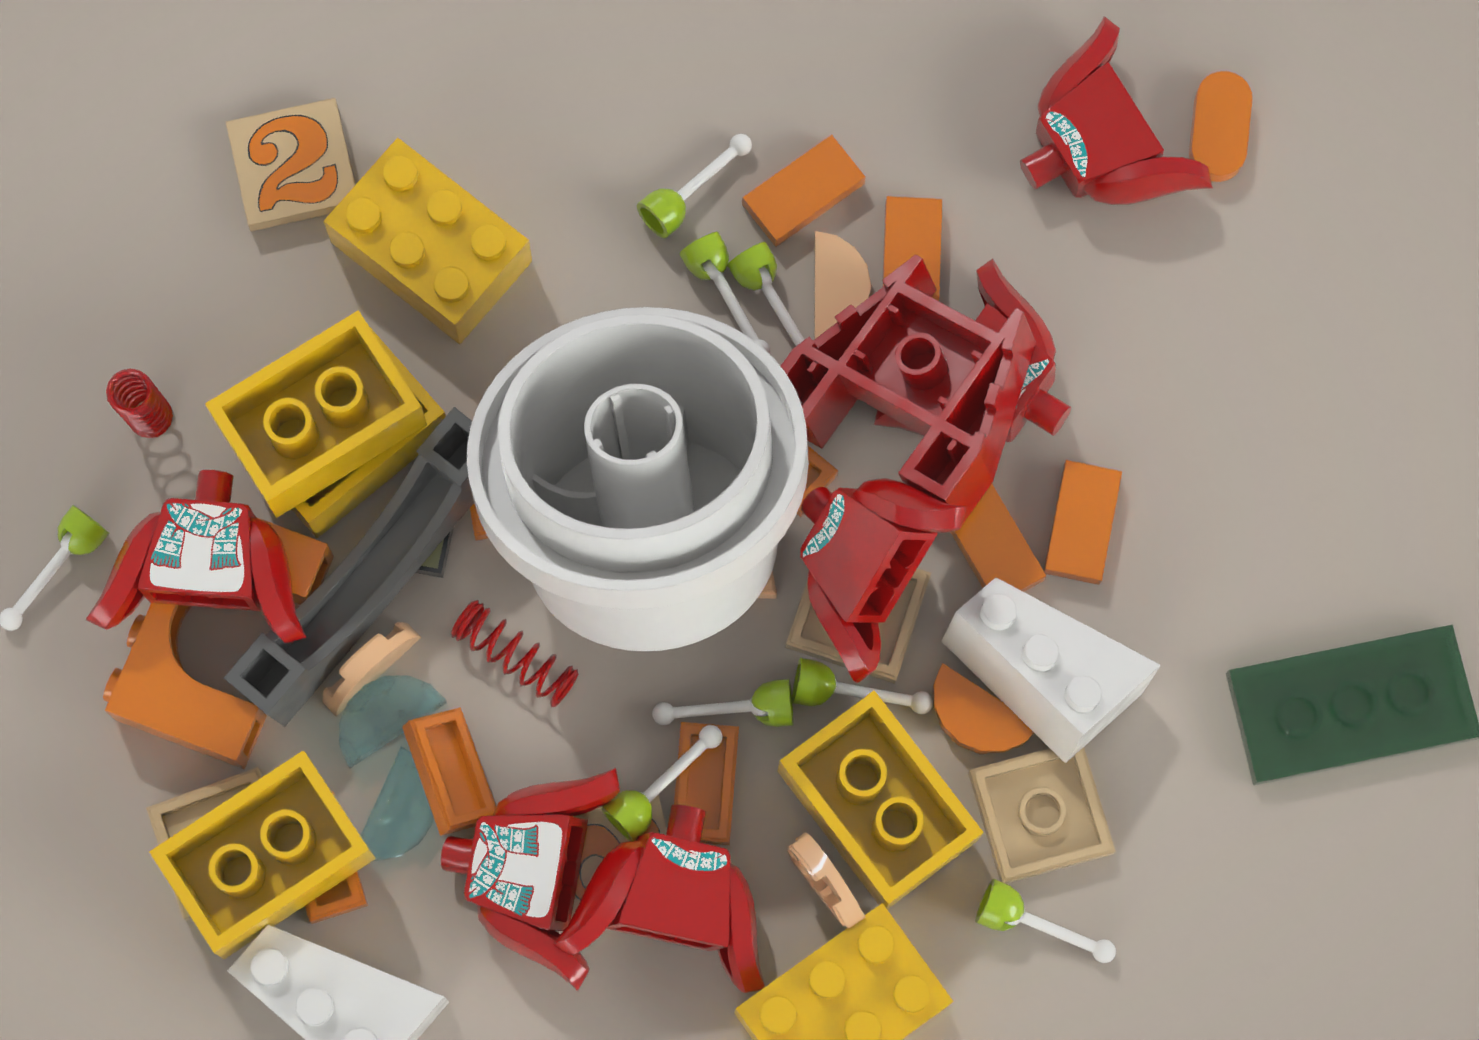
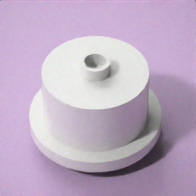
(640, 473)

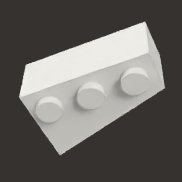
(1047, 665)
(332, 994)

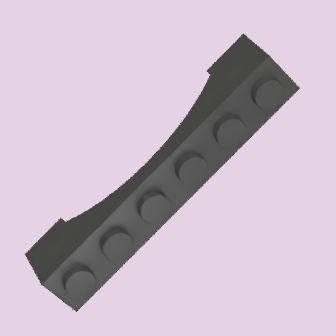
(337, 614)

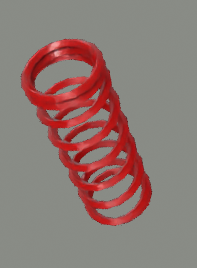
(129, 389)
(471, 622)

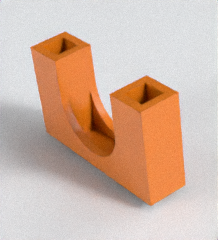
(168, 703)

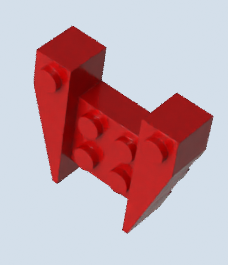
(925, 371)

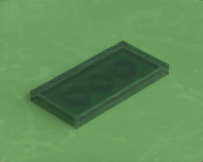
(1353, 704)

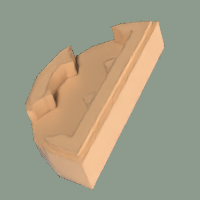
(839, 279)
(369, 664)
(825, 880)

